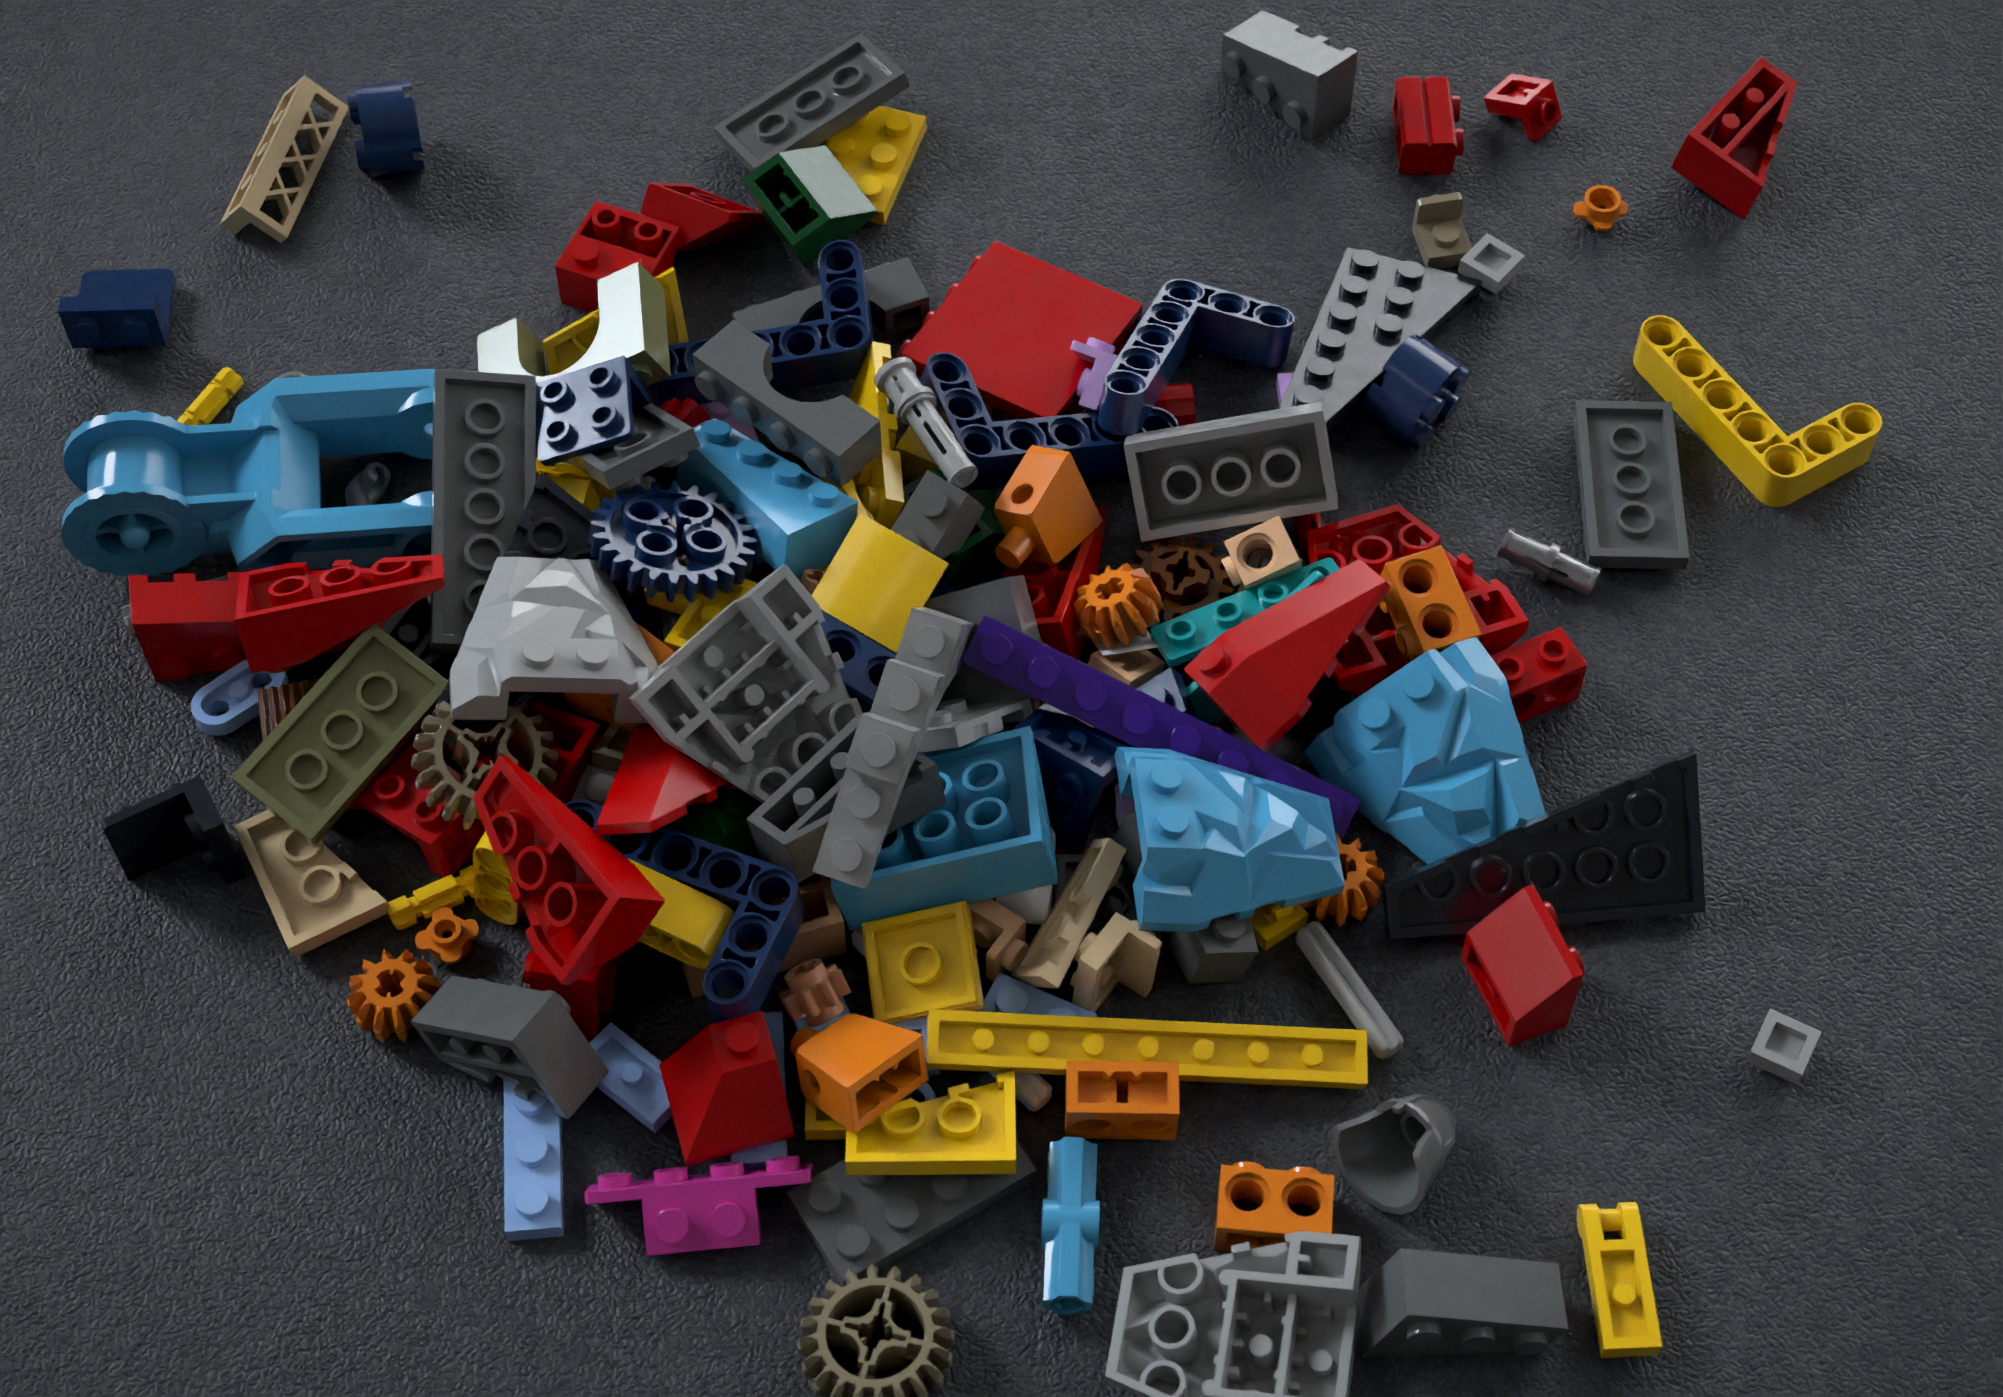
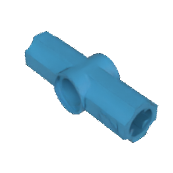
(1070, 1226)

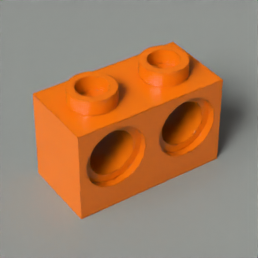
(1439, 607)
(1122, 1100)
(1274, 1194)

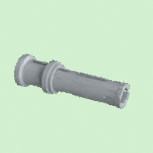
(916, 407)

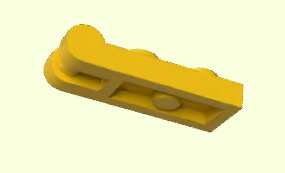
(1619, 1281)

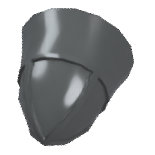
(1395, 1151)

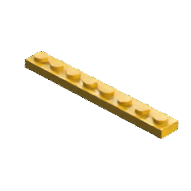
(1203, 1049)

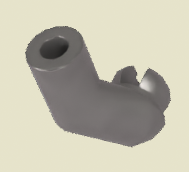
(368, 485)

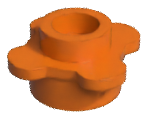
(1601, 207)
(449, 949)

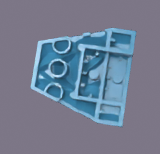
(1434, 753)
(1222, 841)

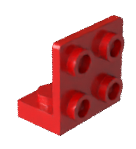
(399, 803)

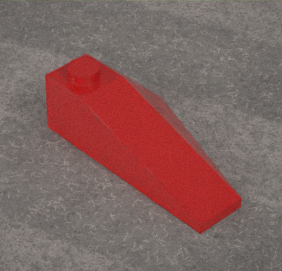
(654, 786)

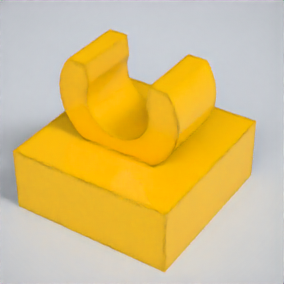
(1274, 924)

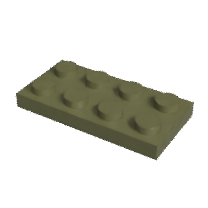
(341, 734)

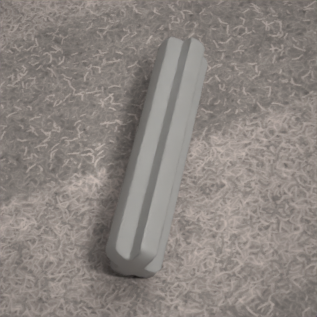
(1349, 989)

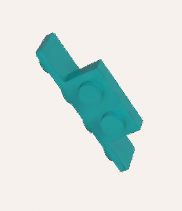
(1190, 633)

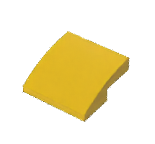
(878, 581)

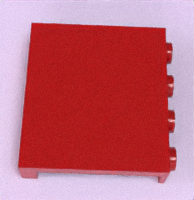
(1016, 330)

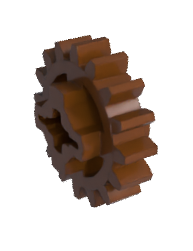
(1202, 575)

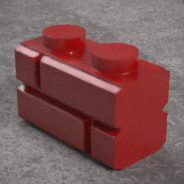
(1426, 125)

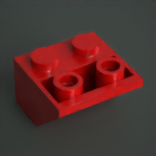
(607, 243)
(1523, 967)

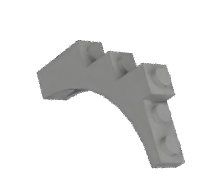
(889, 742)

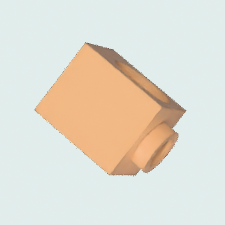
(1266, 535)

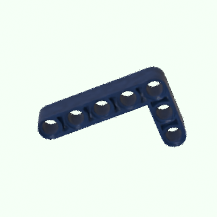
(1183, 317)
(800, 352)
(1001, 445)
(748, 898)

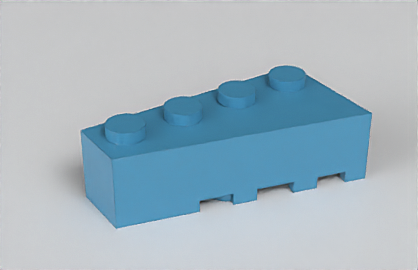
(792, 511)

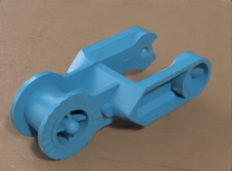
(249, 485)

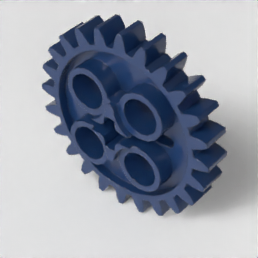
(639, 546)

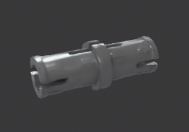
(1549, 562)

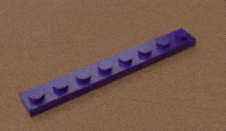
(1132, 713)

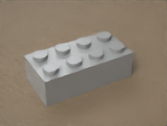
(1231, 471)

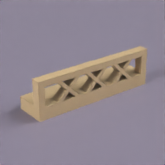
(270, 157)

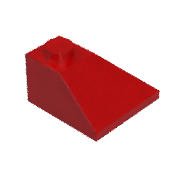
(699, 213)
(727, 1090)

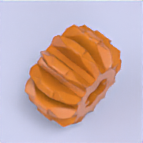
(1118, 605)
(1361, 885)
(374, 991)

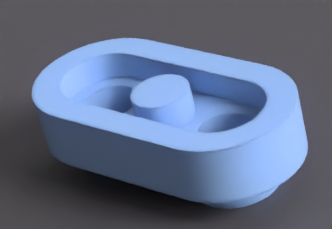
(234, 693)

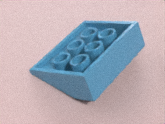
(975, 847)

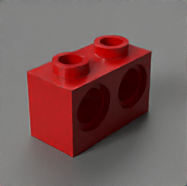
(1542, 673)

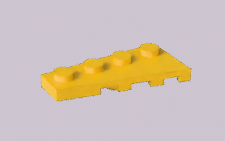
(881, 480)

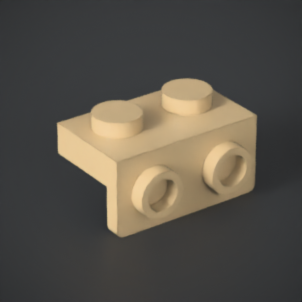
(1114, 956)

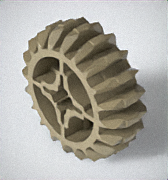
(468, 746)
(835, 1328)

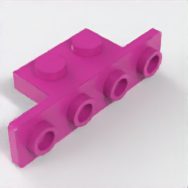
(700, 1209)

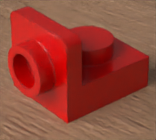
(1528, 99)

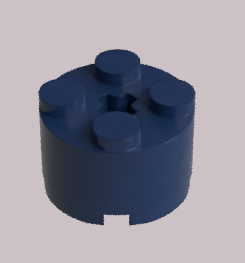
(387, 128)
(1416, 391)

